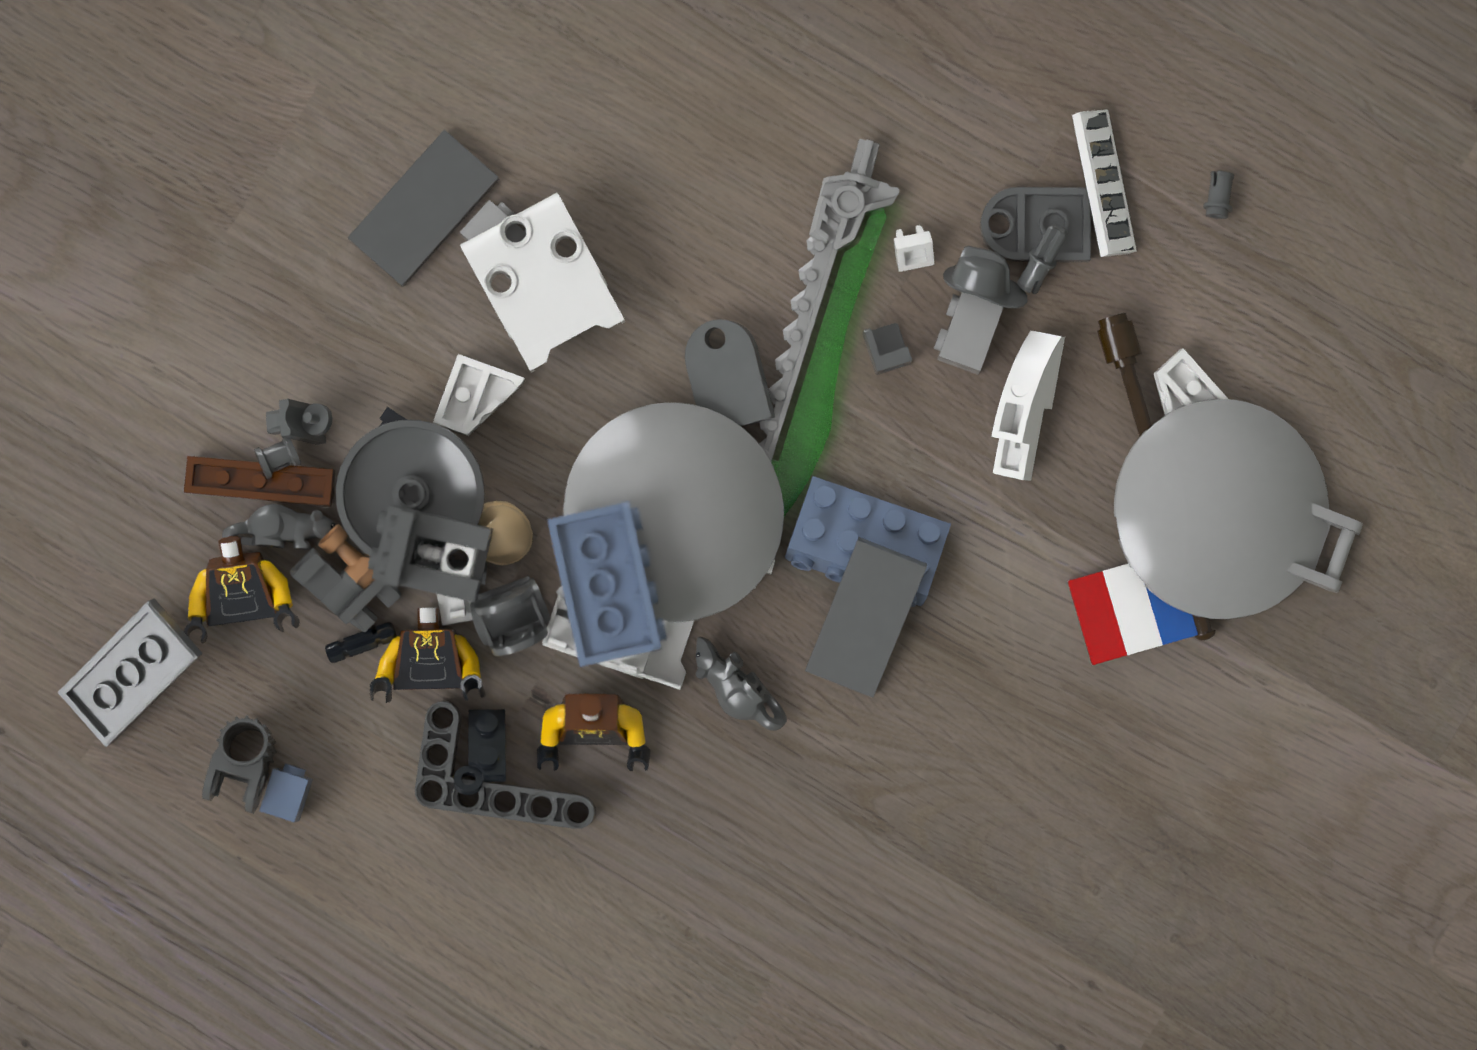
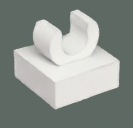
(913, 250)
(454, 610)

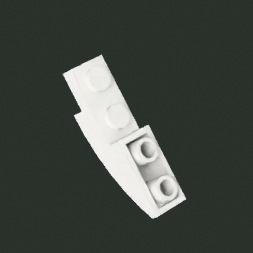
(1022, 403)

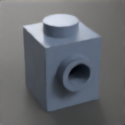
(286, 793)

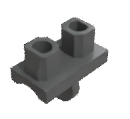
(300, 421)

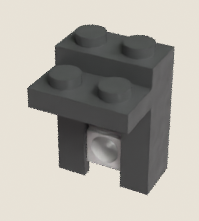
(398, 545)

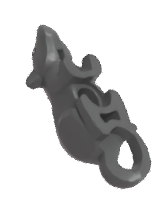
(278, 524)
(737, 693)

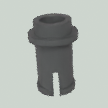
(1219, 195)

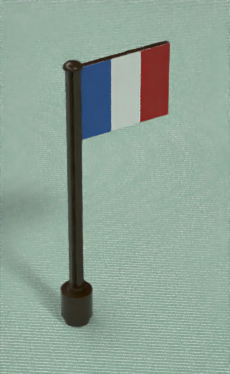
(1114, 604)

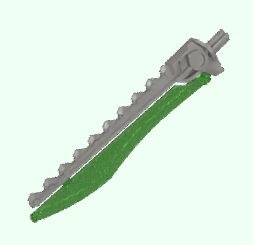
(834, 226)

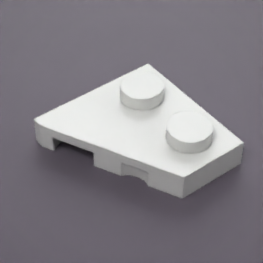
(1184, 382)
(474, 394)

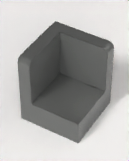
(886, 348)

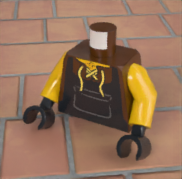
(238, 590)
(428, 660)
(592, 721)

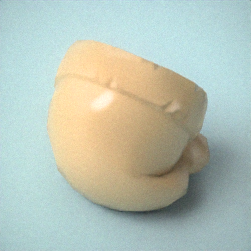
(511, 532)

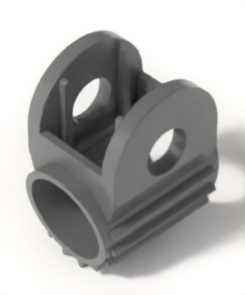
(511, 616)
(252, 772)

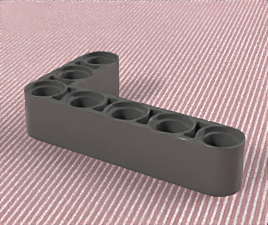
(488, 793)

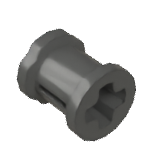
(277, 457)

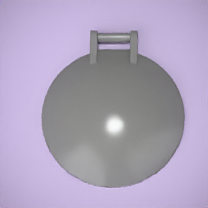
(702, 501)
(1226, 511)

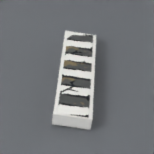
(1104, 183)

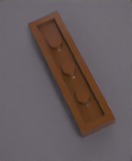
(248, 481)

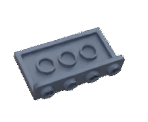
(838, 515)
(606, 583)

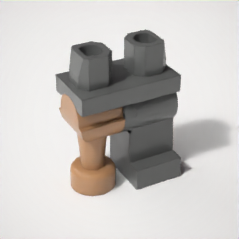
(346, 591)

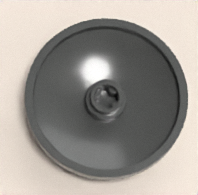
(412, 468)

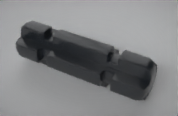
(360, 642)

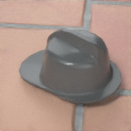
(985, 276)

